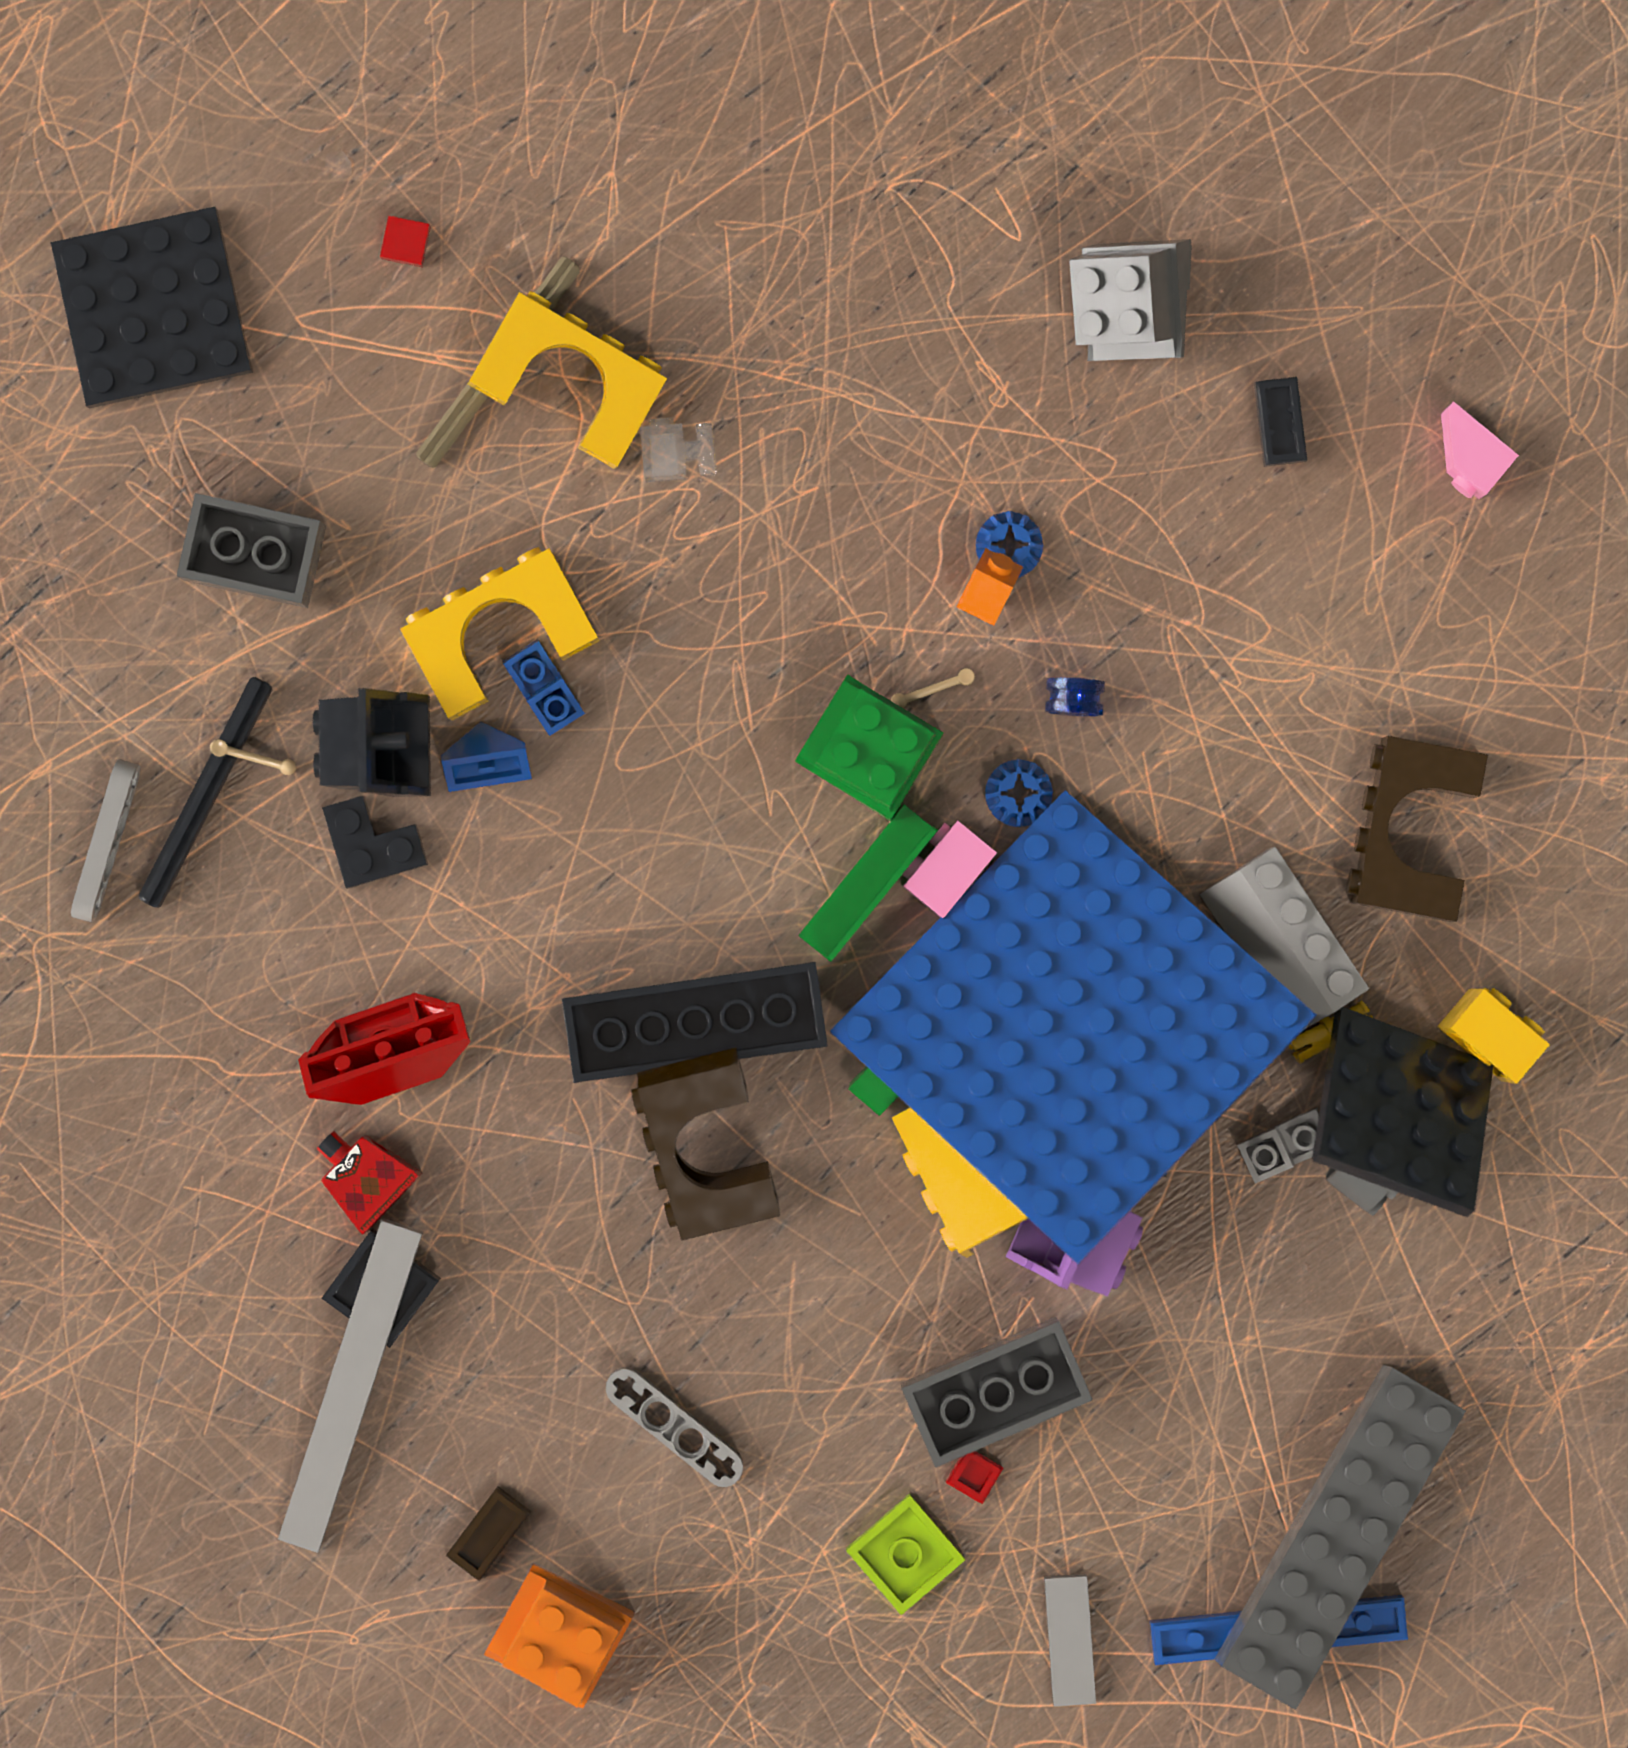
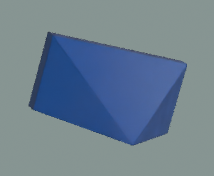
(485, 759)

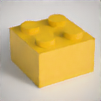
(1494, 1034)

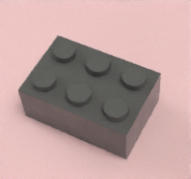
(251, 550)

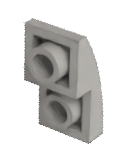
(1280, 1146)

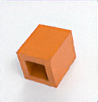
(989, 586)

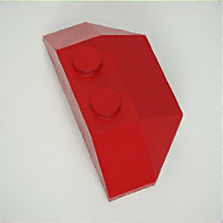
(384, 1050)

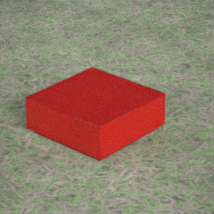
(405, 241)

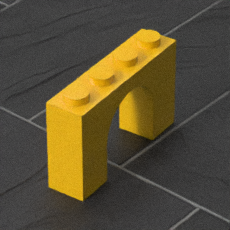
(627, 383)
(440, 635)

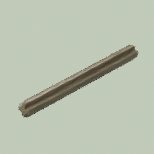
(471, 399)

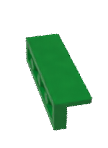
(867, 883)

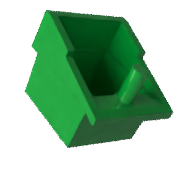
(869, 747)

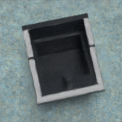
(375, 743)

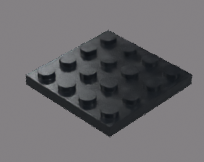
(151, 307)
(1403, 1112)

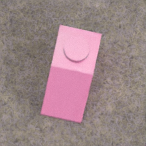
(1473, 453)

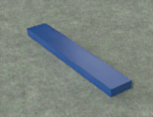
(1203, 1635)

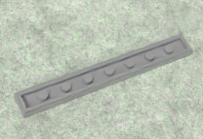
(350, 1385)

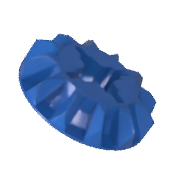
(1023, 529)
(1005, 807)

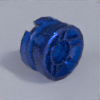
(1074, 696)

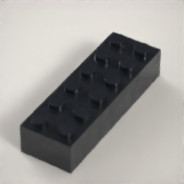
(688, 1019)

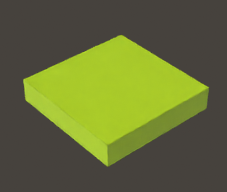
(905, 1554)

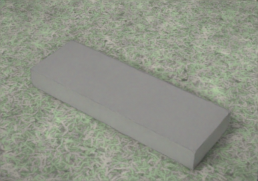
(1070, 1640)

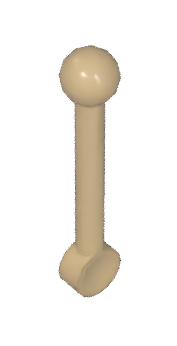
(965, 678)
(220, 748)

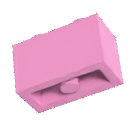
(948, 869)

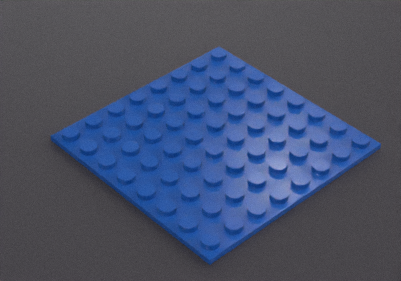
(1072, 1026)

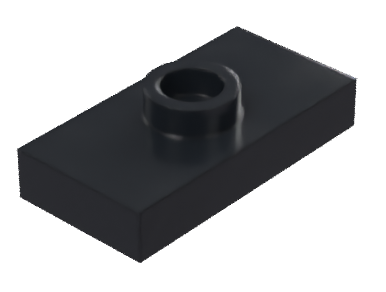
(1280, 421)

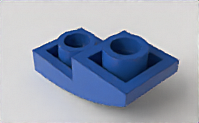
(543, 687)

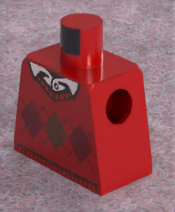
(365, 1178)

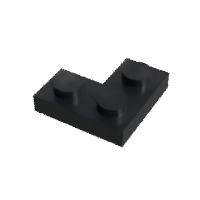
(369, 856)

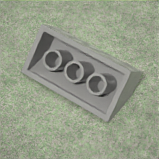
(1283, 931)

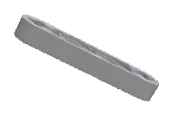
(105, 841)
(678, 1422)

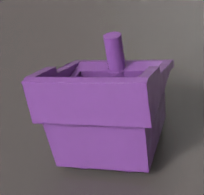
(1097, 1272)

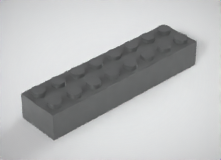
(1339, 1536)

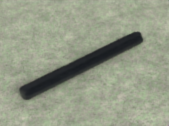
(204, 794)

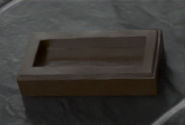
(488, 1533)

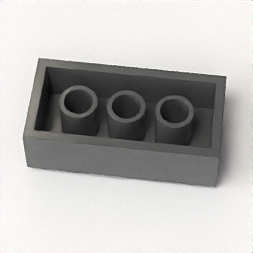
(996, 1392)

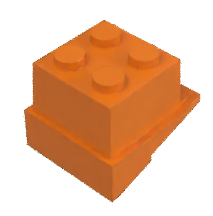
(559, 1635)

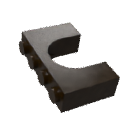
(1381, 876)
(700, 1199)

